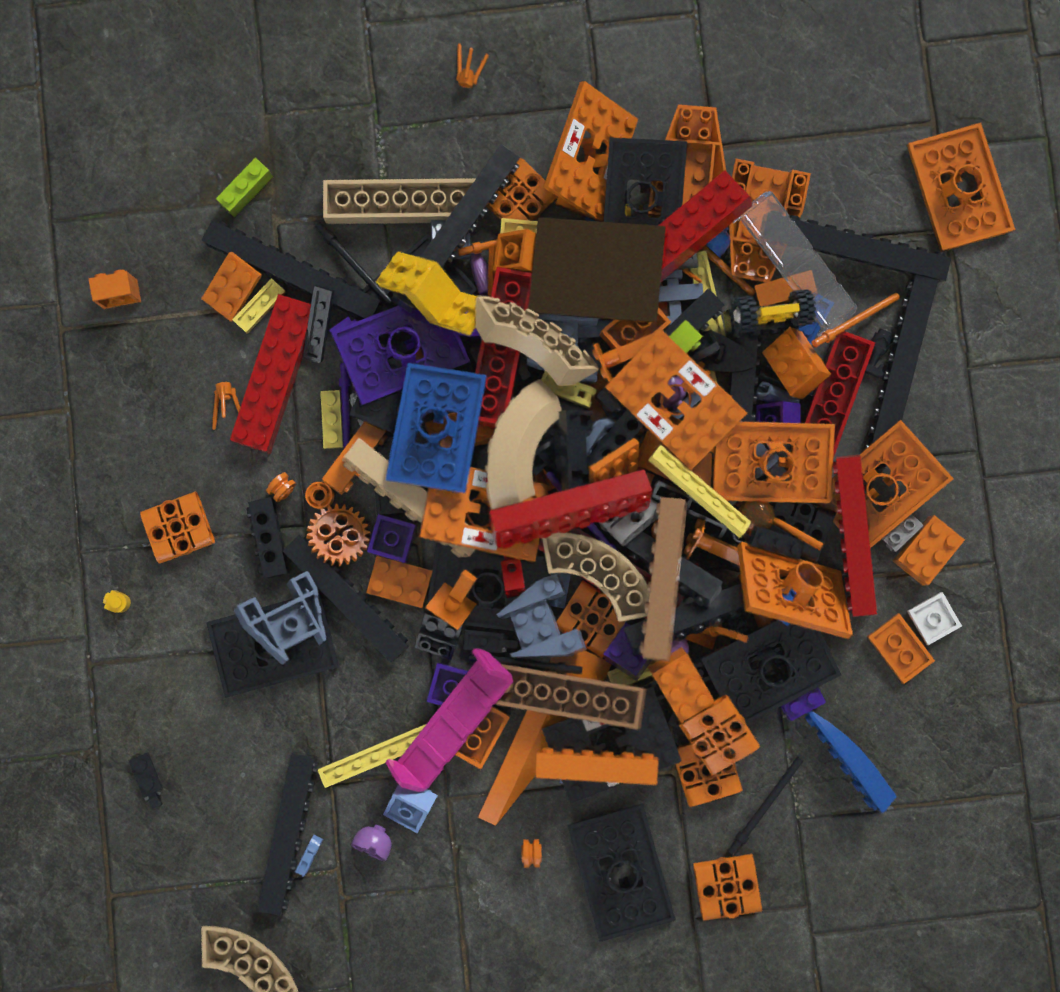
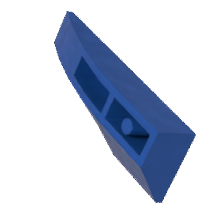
(855, 763)

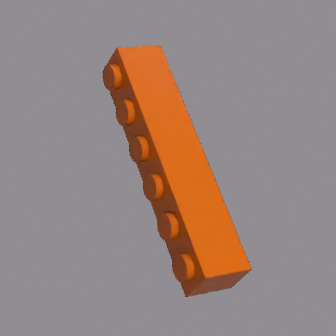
(597, 767)

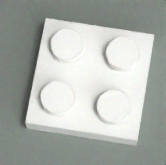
(934, 618)

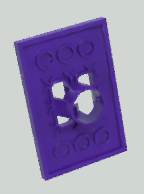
(368, 361)

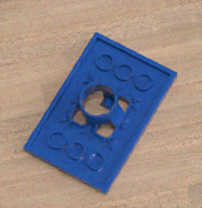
(437, 392)

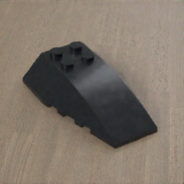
(712, 526)

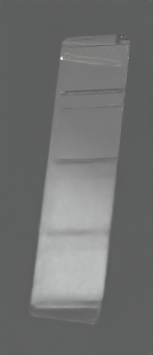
(797, 260)

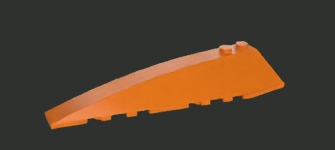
(520, 760)

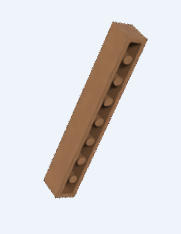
(665, 579)

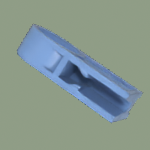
(309, 855)

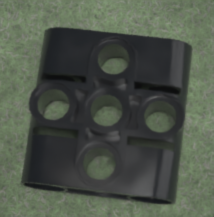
(822, 521)

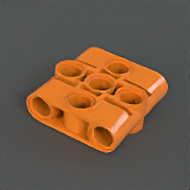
(533, 196)
(169, 545)
(568, 620)
(738, 739)
(698, 793)
(749, 897)

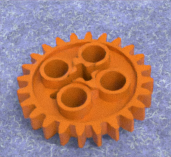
(348, 548)

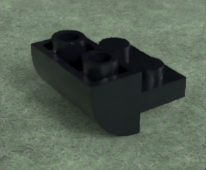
(437, 636)

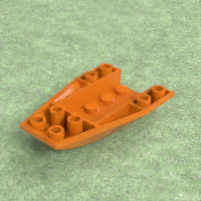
(704, 150)
(790, 188)

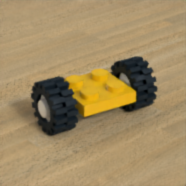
(747, 316)

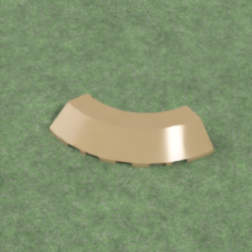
(534, 338)
(515, 444)
(601, 566)
(245, 958)

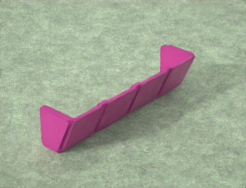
(452, 723)

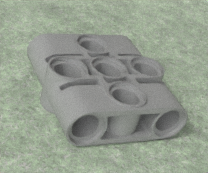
(624, 529)

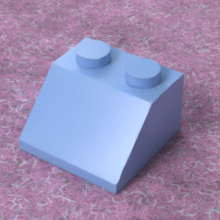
(409, 807)

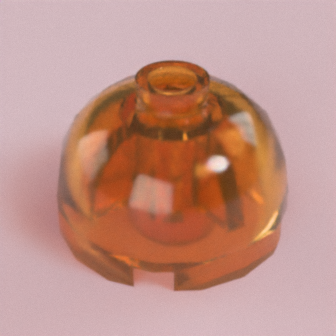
(757, 512)

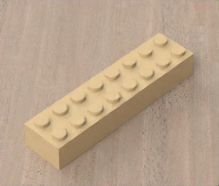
(391, 200)
(374, 469)

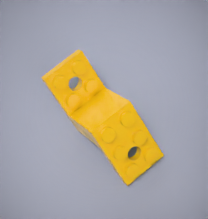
(430, 292)

